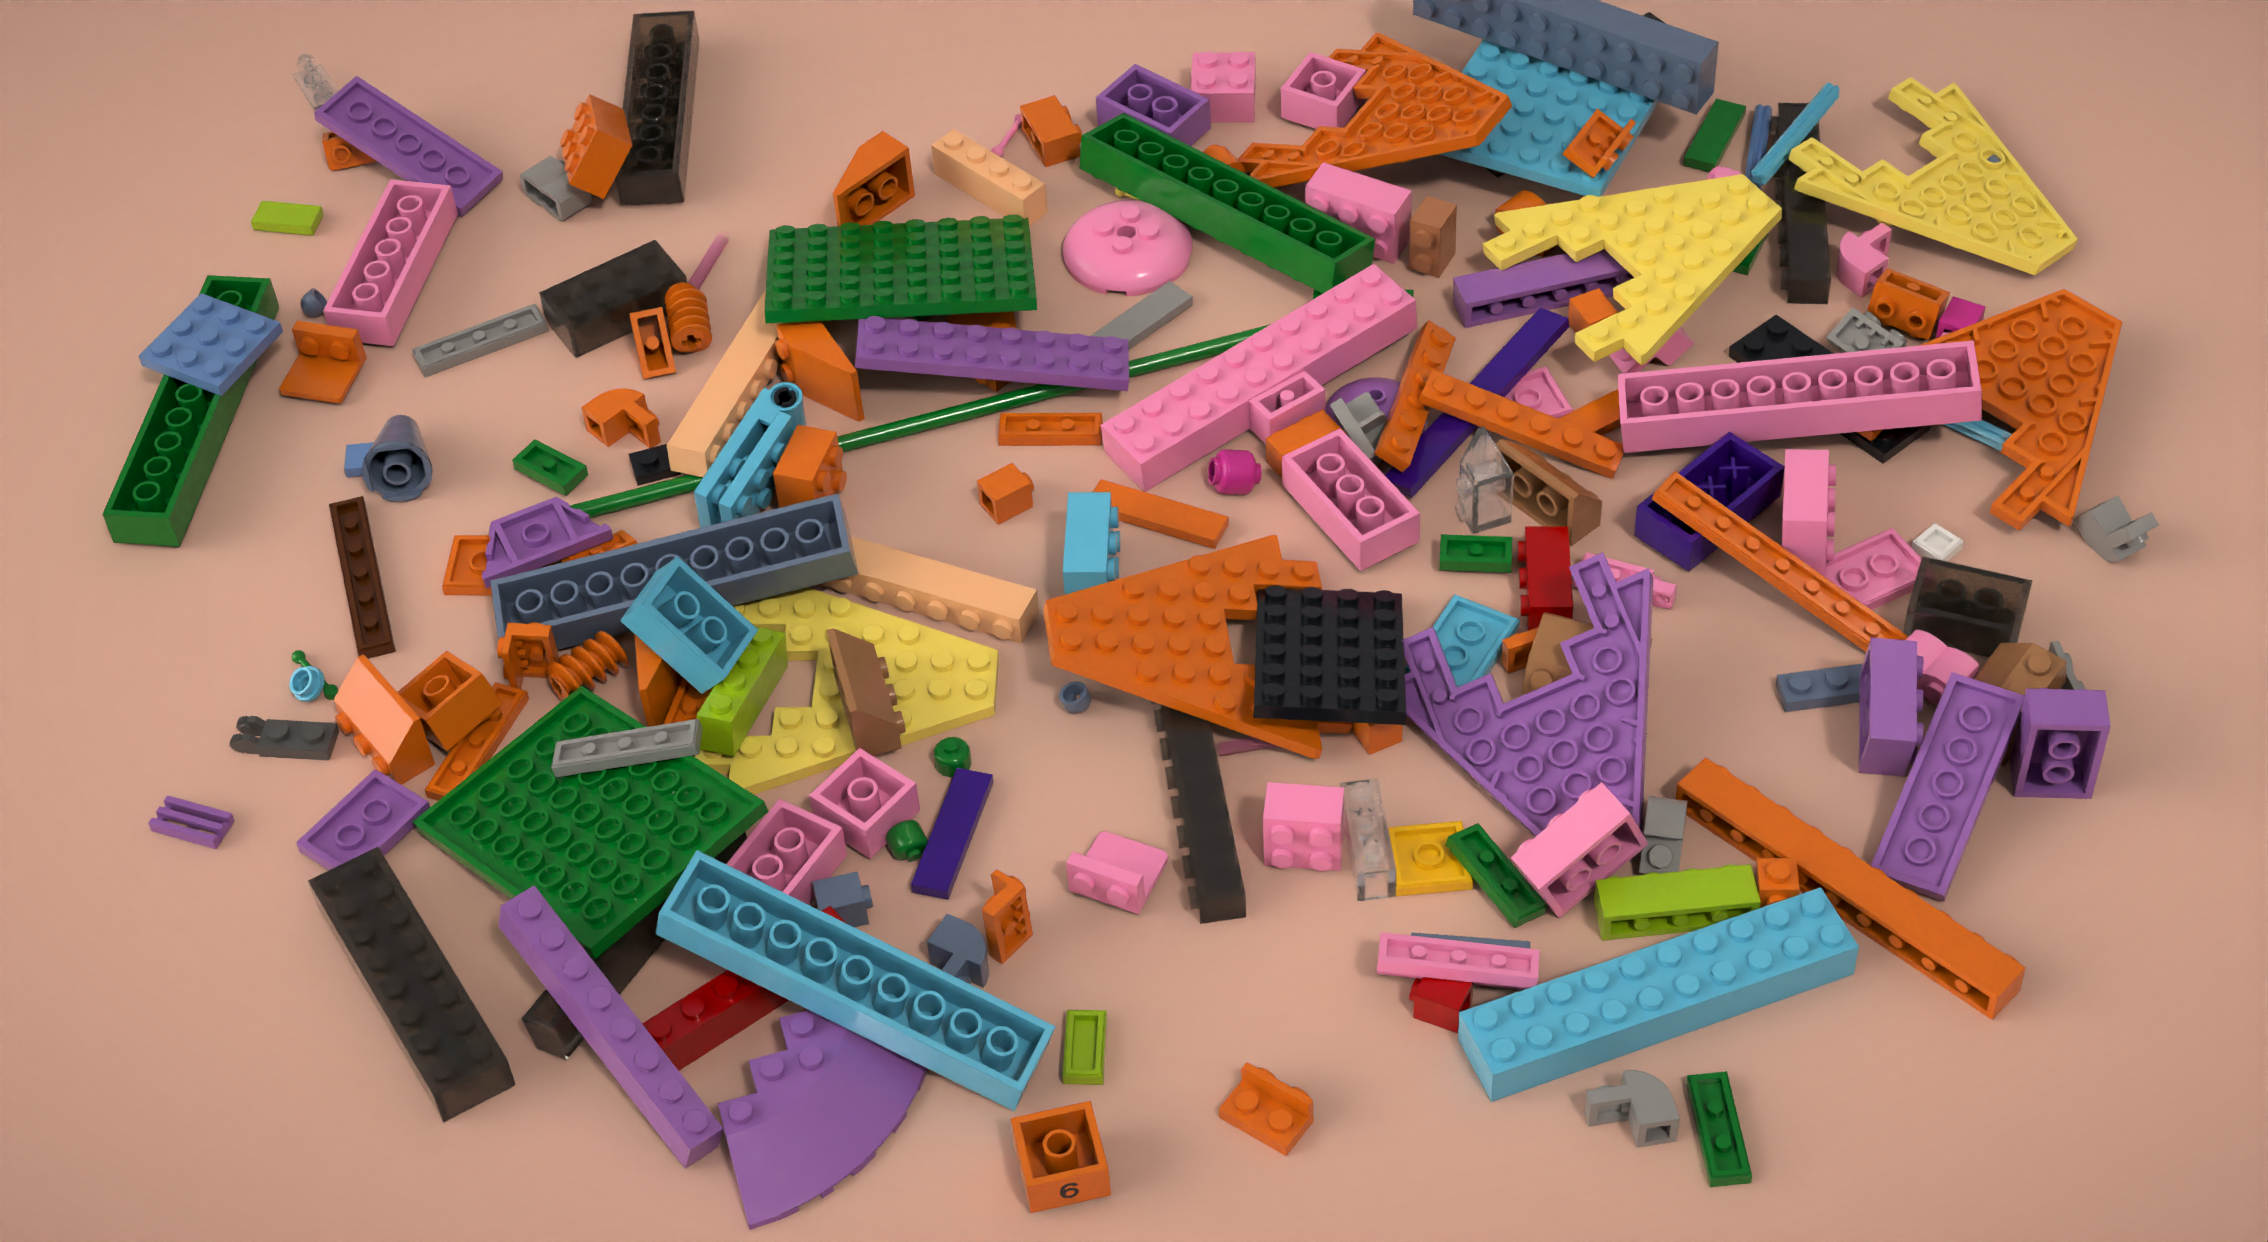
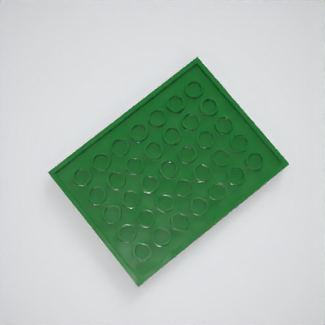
(899, 269)
(594, 841)

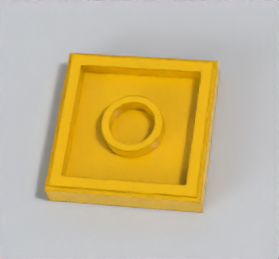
(1425, 861)

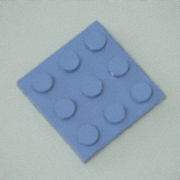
(211, 344)

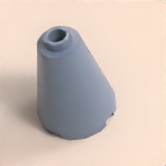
(398, 461)

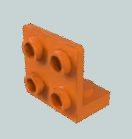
(325, 363)

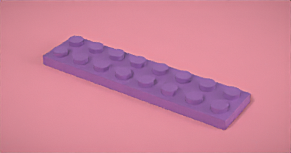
(992, 353)

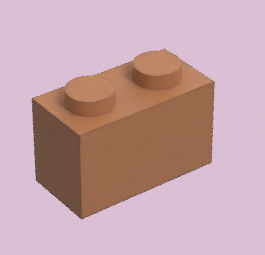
(1432, 236)

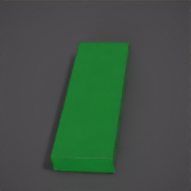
(1714, 135)
(1496, 875)
(1718, 1129)

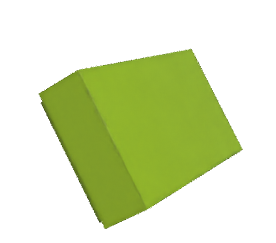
(287, 218)
(1085, 1047)

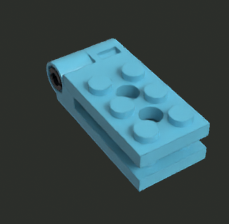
(742, 473)

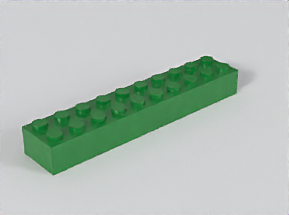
(1225, 203)
(180, 439)

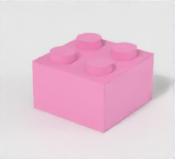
(1228, 83)
(1321, 92)
(865, 801)
(1303, 826)

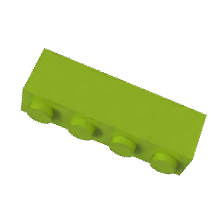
(743, 693)
(1673, 901)

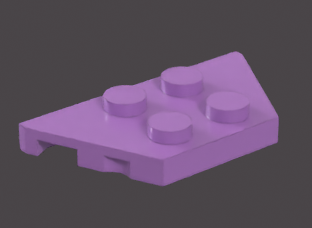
(539, 538)

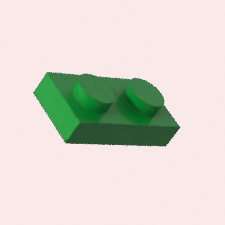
(550, 467)
(1475, 553)

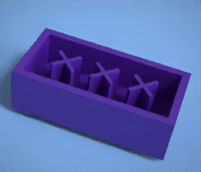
(1729, 473)

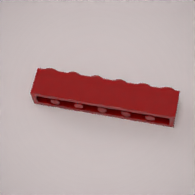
(712, 1015)

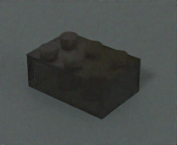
(1967, 606)

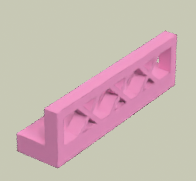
(1458, 961)

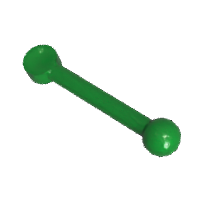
(331, 690)

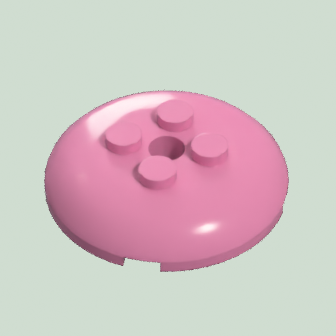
(1127, 248)

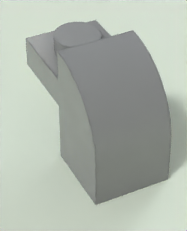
(2112, 532)
(1664, 835)
(1640, 1100)

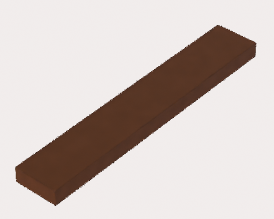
(362, 578)

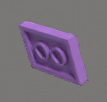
(368, 817)

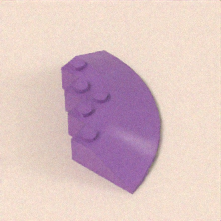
(814, 1114)

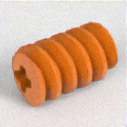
(688, 318)
(585, 664)

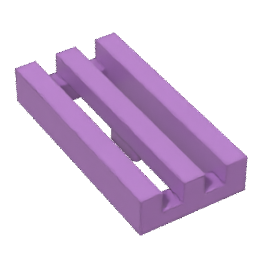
(195, 817)

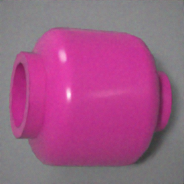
(1234, 472)

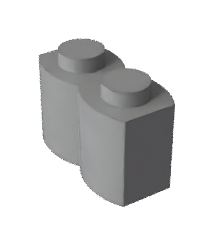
(549, 187)

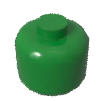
(950, 755)
(907, 840)

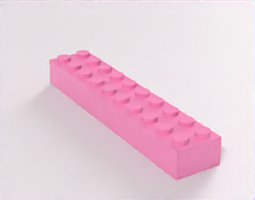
(1800, 396)
(1213, 400)

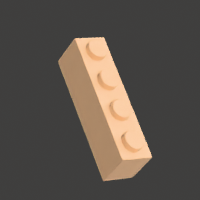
(988, 177)

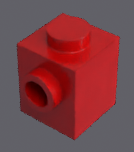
(1440, 1001)

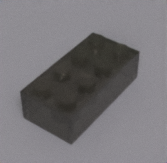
(597, 303)

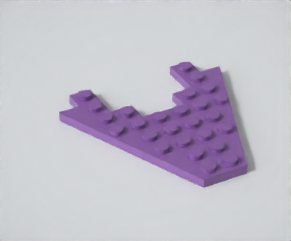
(1564, 736)

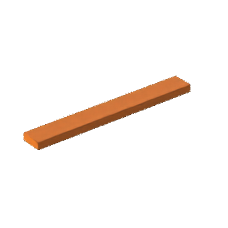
(1773, 562)

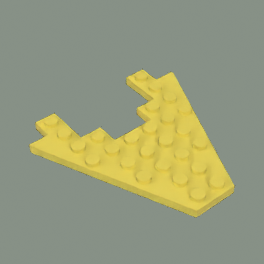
(1955, 197)
(1669, 238)
(935, 677)

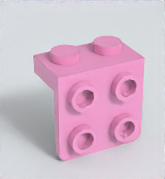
(1116, 871)

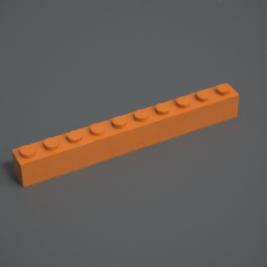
(1859, 893)

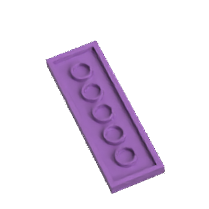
(407, 143)
(1948, 785)

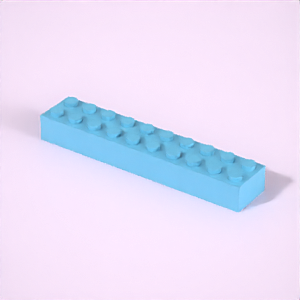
(854, 980)
(1656, 993)

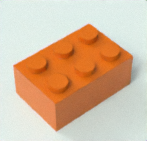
(595, 145)

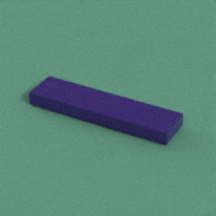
(952, 833)

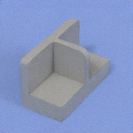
(1361, 422)

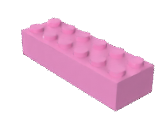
(392, 260)

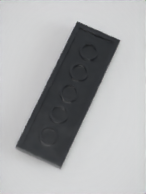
(1782, 340)

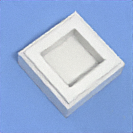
(1937, 543)

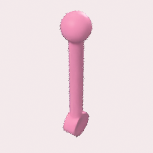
(998, 150)

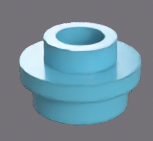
(306, 683)

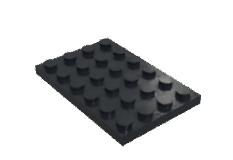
(1329, 656)

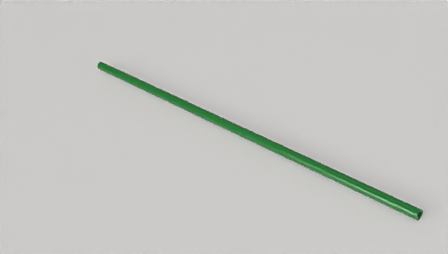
(931, 420)

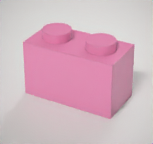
(1285, 404)

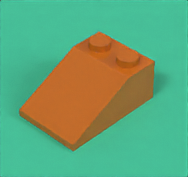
(874, 181)
(819, 367)
(656, 683)

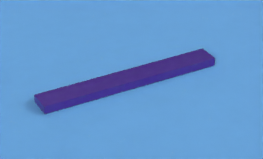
(1498, 377)

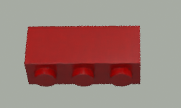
(1545, 573)

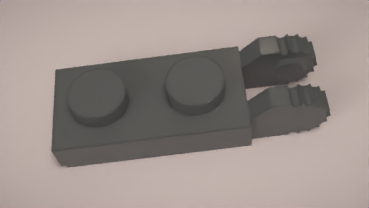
(285, 738)

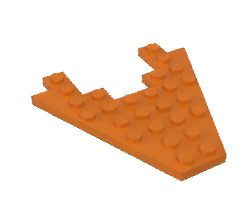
(1411, 113)
(2047, 378)
(1170, 638)

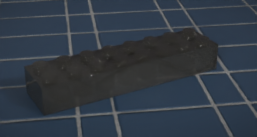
(659, 107)
(412, 984)

